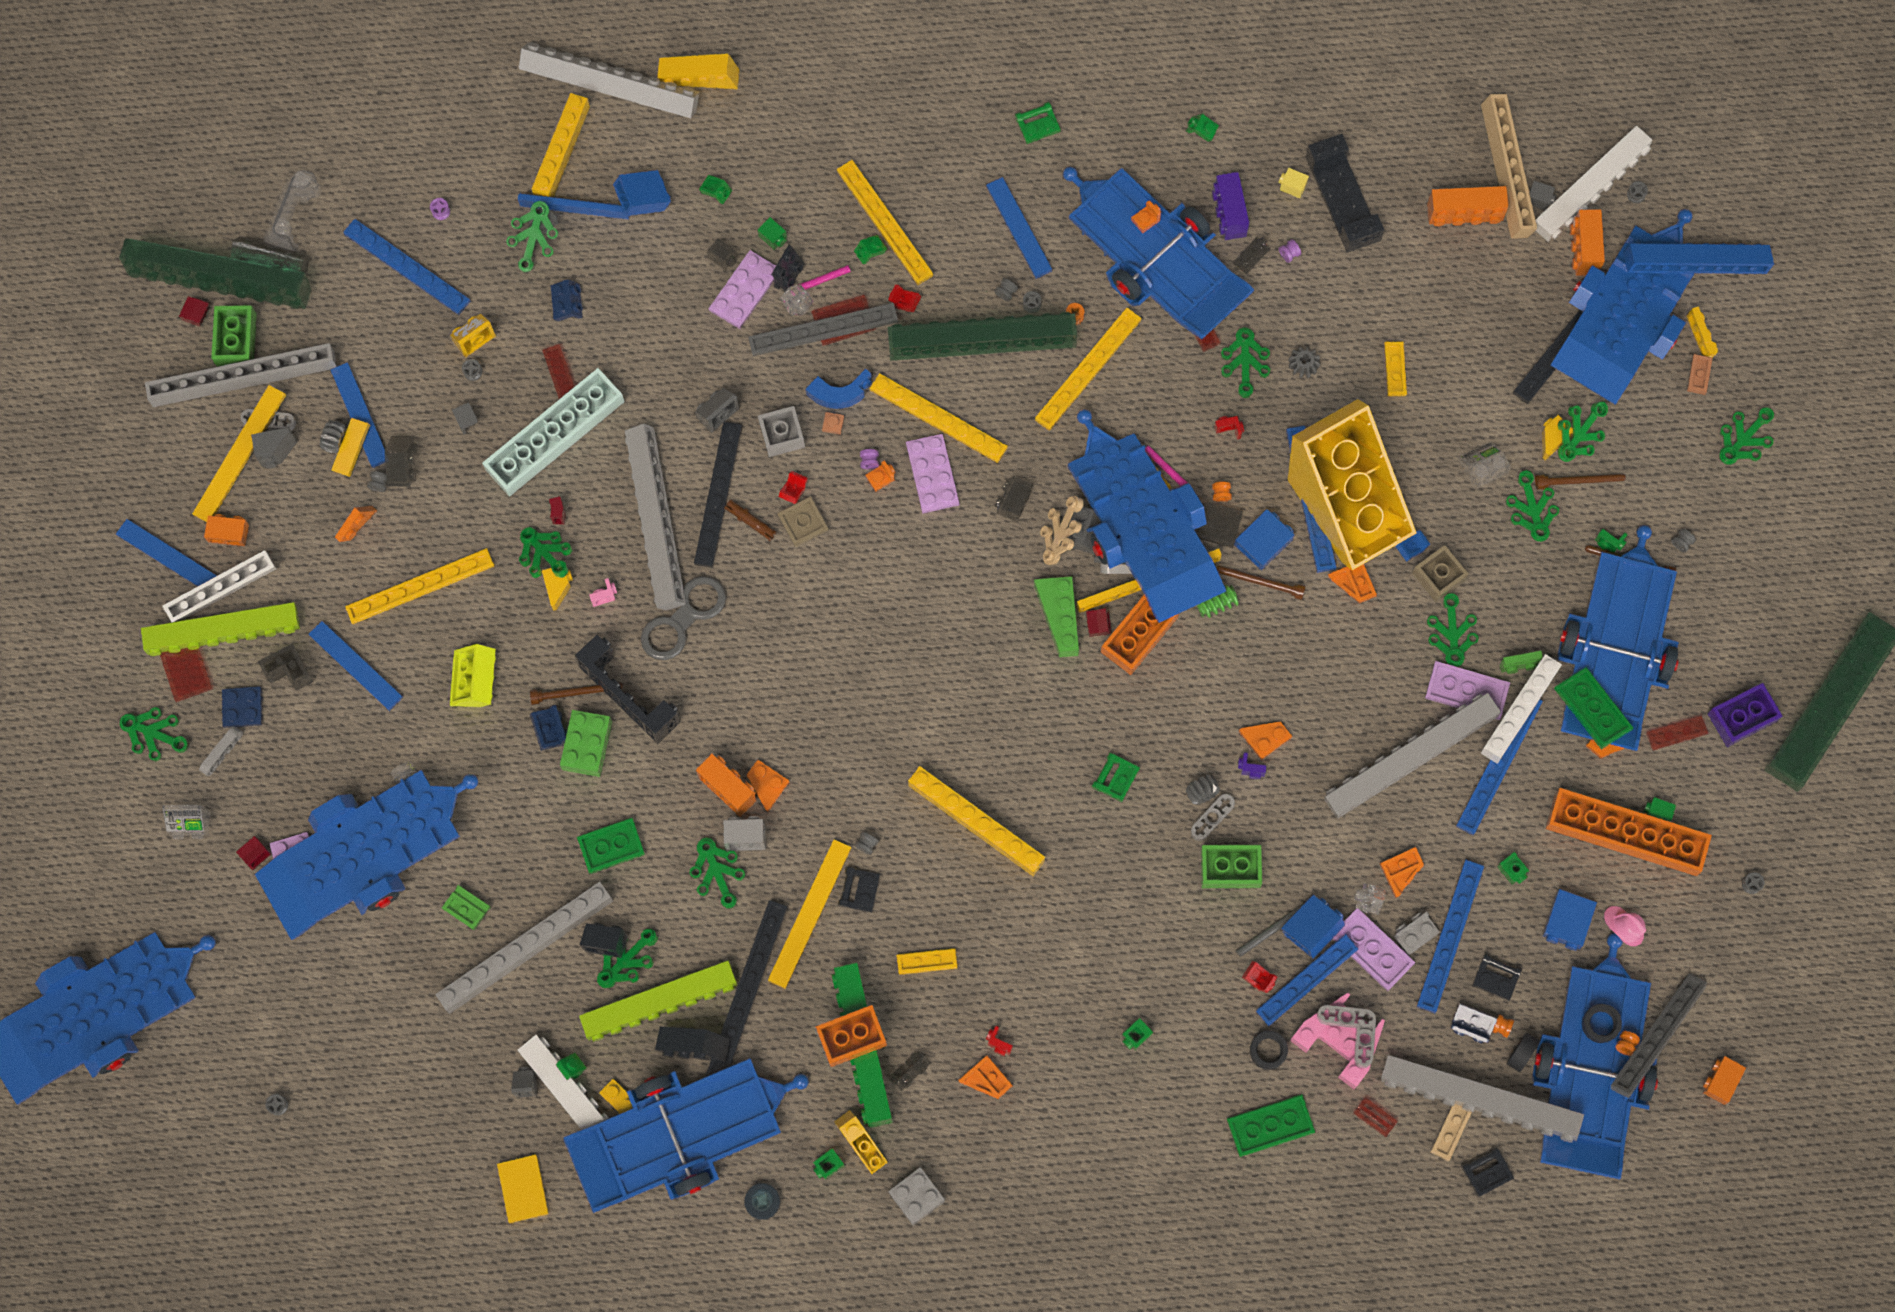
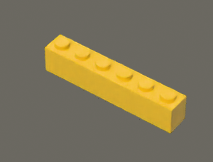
(561, 146)

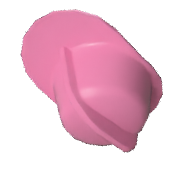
(1627, 926)

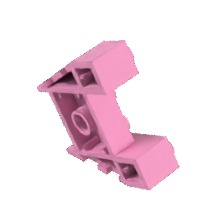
(1338, 1038)

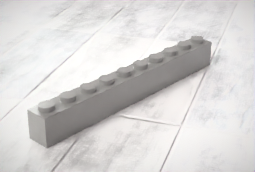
(609, 80)
(240, 375)
(655, 517)
(1411, 756)
(524, 947)
(1482, 1098)

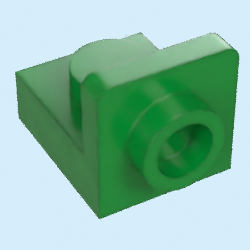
(716, 188)

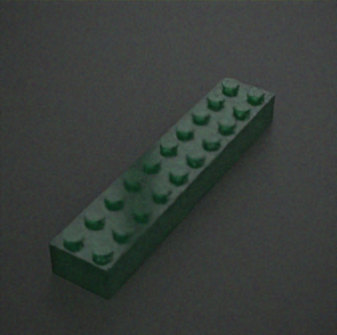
(215, 273)
(982, 336)
(1832, 702)

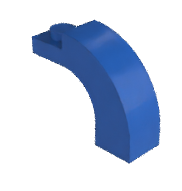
(840, 397)

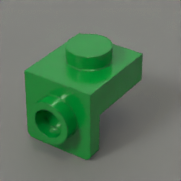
(1202, 126)
(869, 248)
(1607, 541)
(571, 1066)

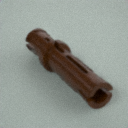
(743, 515)

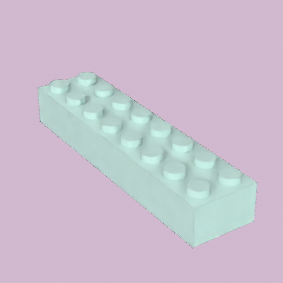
(553, 432)

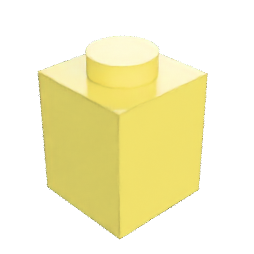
(1293, 182)

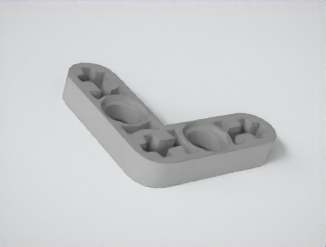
(1361, 1028)

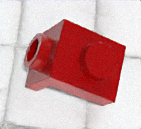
(904, 299)
(1226, 424)
(793, 487)
(1259, 977)
(1000, 1047)

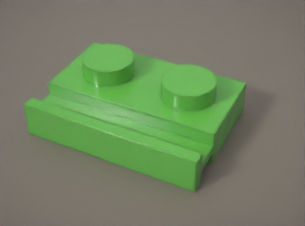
(1514, 663)
(466, 907)

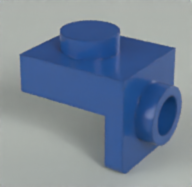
(1413, 546)

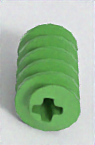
(1218, 602)

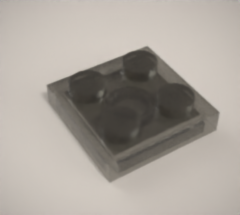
(1221, 524)

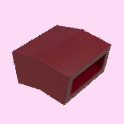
(194, 311)
(557, 511)
(1098, 622)
(253, 853)

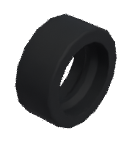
(1610, 1011)
(1283, 1050)
(1523, 1052)

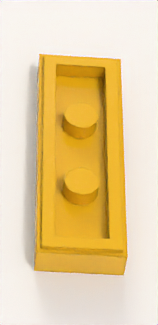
(1395, 368)
(350, 447)
(927, 961)

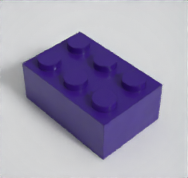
(1230, 206)
(1744, 715)

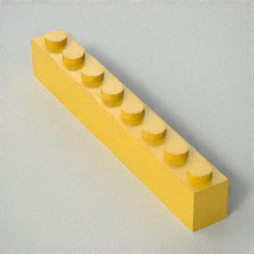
(976, 821)

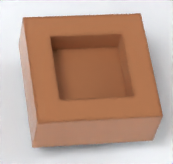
(833, 423)

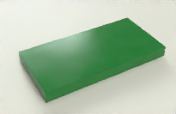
(1593, 708)
(1270, 1125)

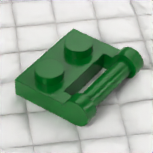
(1039, 128)
(1121, 780)

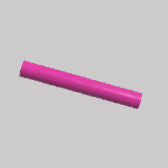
(826, 277)
(1165, 466)

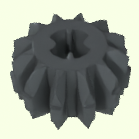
(1308, 368)
(332, 436)
(1202, 789)

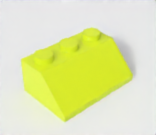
(472, 676)

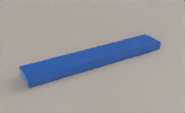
(574, 206)
(1019, 228)
(358, 410)
(164, 553)
(355, 665)
(1307, 980)

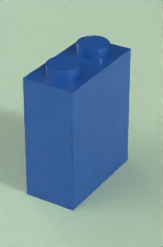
(642, 193)
(1264, 539)
(1569, 920)
(1313, 926)

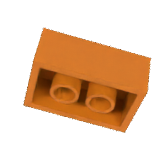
(1587, 241)
(726, 784)
(851, 1036)

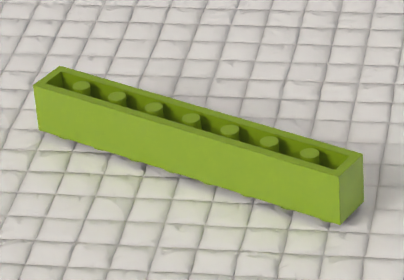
(220, 629)
(658, 1001)

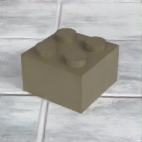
(1440, 573)

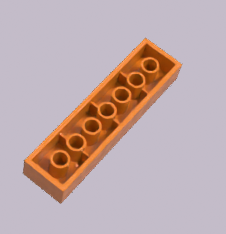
(1628, 832)

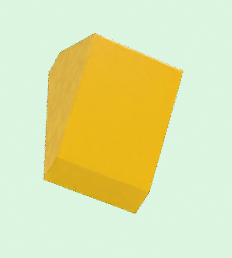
(1350, 484)

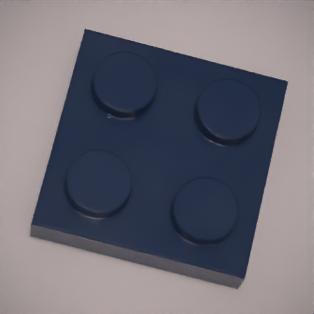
(241, 707)

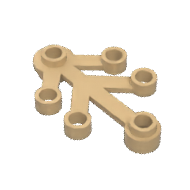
(1052, 553)

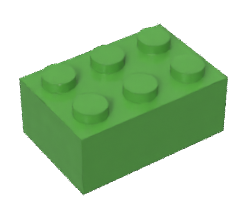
(233, 334)
(586, 743)
(1231, 866)

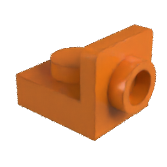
(1147, 217)
(881, 476)

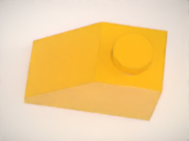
(1552, 436)
(556, 587)

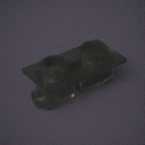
(1251, 255)
(904, 1077)

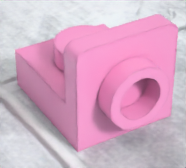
(603, 596)

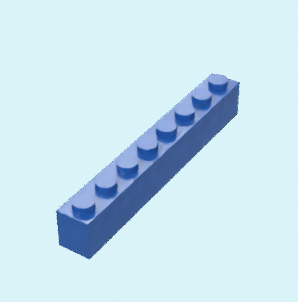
(1698, 258)

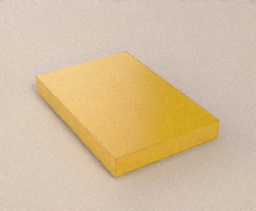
(522, 1189)

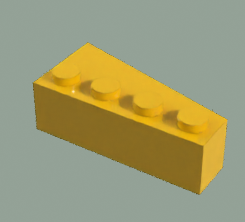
(700, 71)

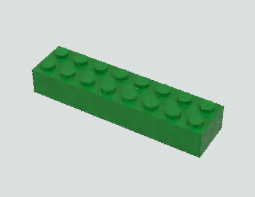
(868, 1069)

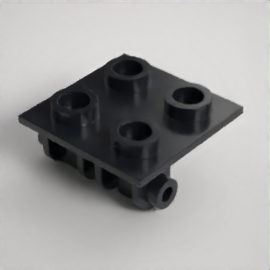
(787, 269)

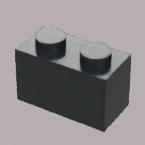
(603, 940)

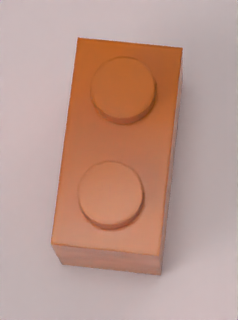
(226, 530)
(1723, 1080)

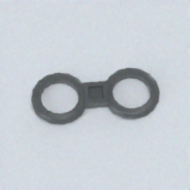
(683, 618)

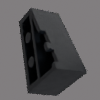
(692, 1043)

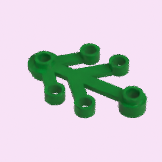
(533, 233)
(1245, 359)
(1579, 432)
(1745, 439)
(1532, 509)
(542, 550)
(1453, 633)
(151, 731)
(716, 869)
(627, 962)

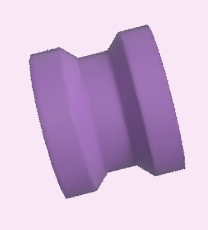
(436, 207)
(1289, 250)
(869, 459)

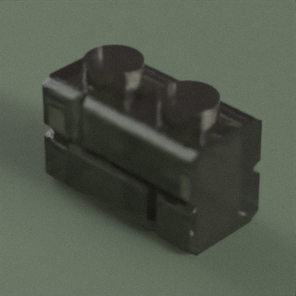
(1014, 499)

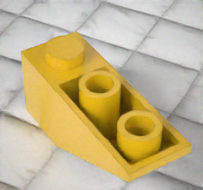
(860, 1141)

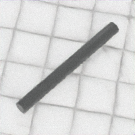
(1265, 934)

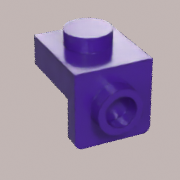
(1254, 771)

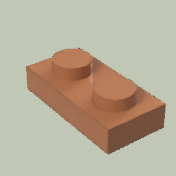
(1699, 374)

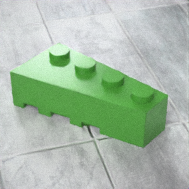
(1058, 606)

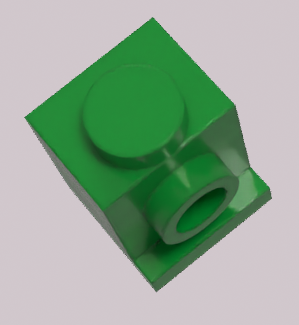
(1512, 876)
(1141, 1029)
(829, 1157)

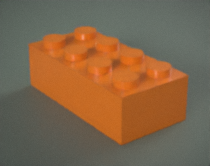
(1467, 205)
(1135, 637)

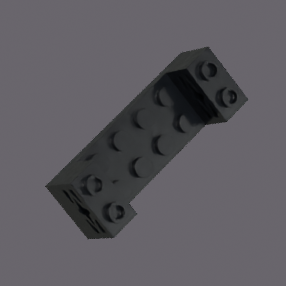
(1342, 194)
(593, 659)

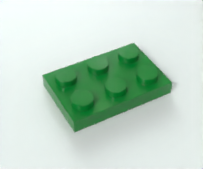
(611, 846)

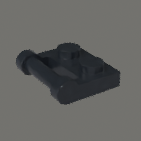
(865, 890)
(1493, 982)
(1490, 1178)

